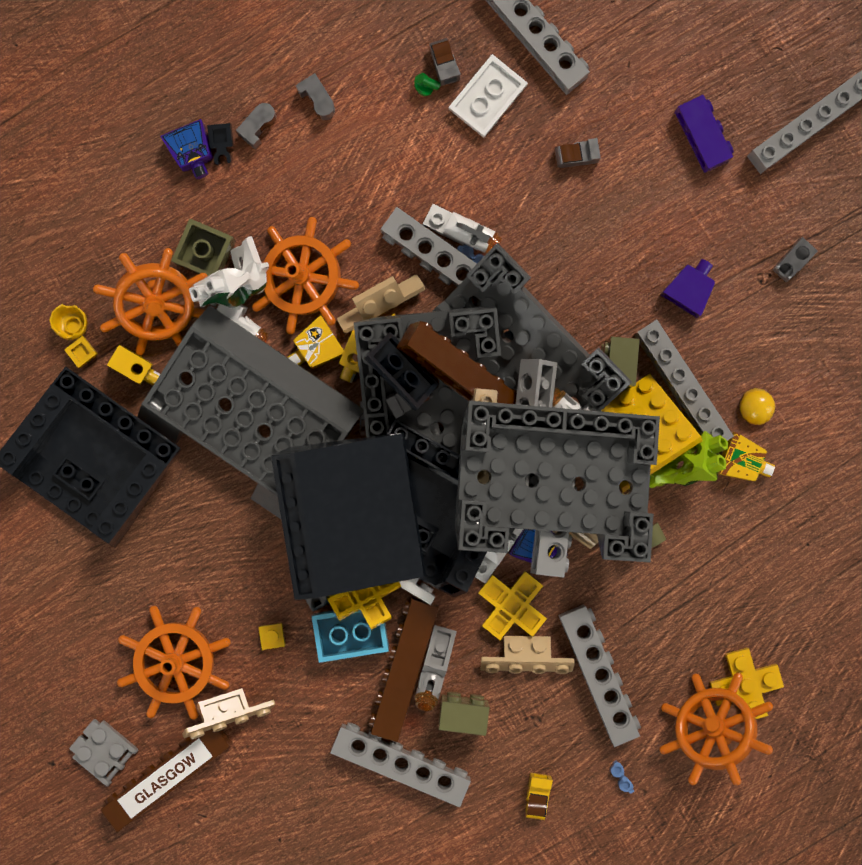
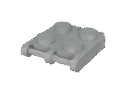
(102, 750)

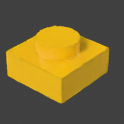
(81, 352)
(272, 636)

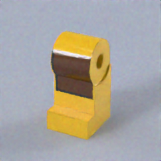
(538, 795)

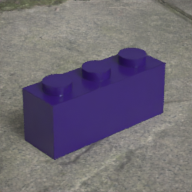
(704, 133)

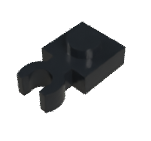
(221, 137)

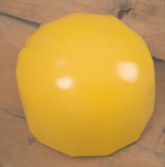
(68, 322)
(757, 406)

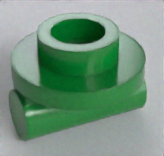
(425, 85)

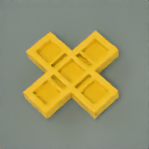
(366, 600)
(512, 605)
(754, 680)

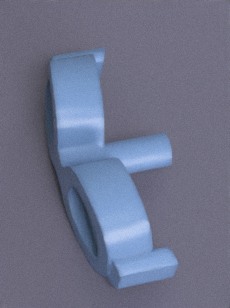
(468, 251)
(623, 783)

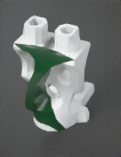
(233, 285)

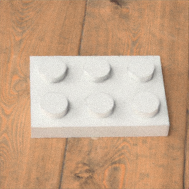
(488, 96)

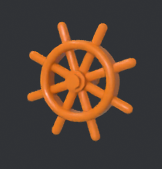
(302, 275)
(152, 302)
(173, 662)
(716, 729)

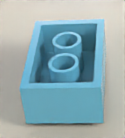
(347, 637)

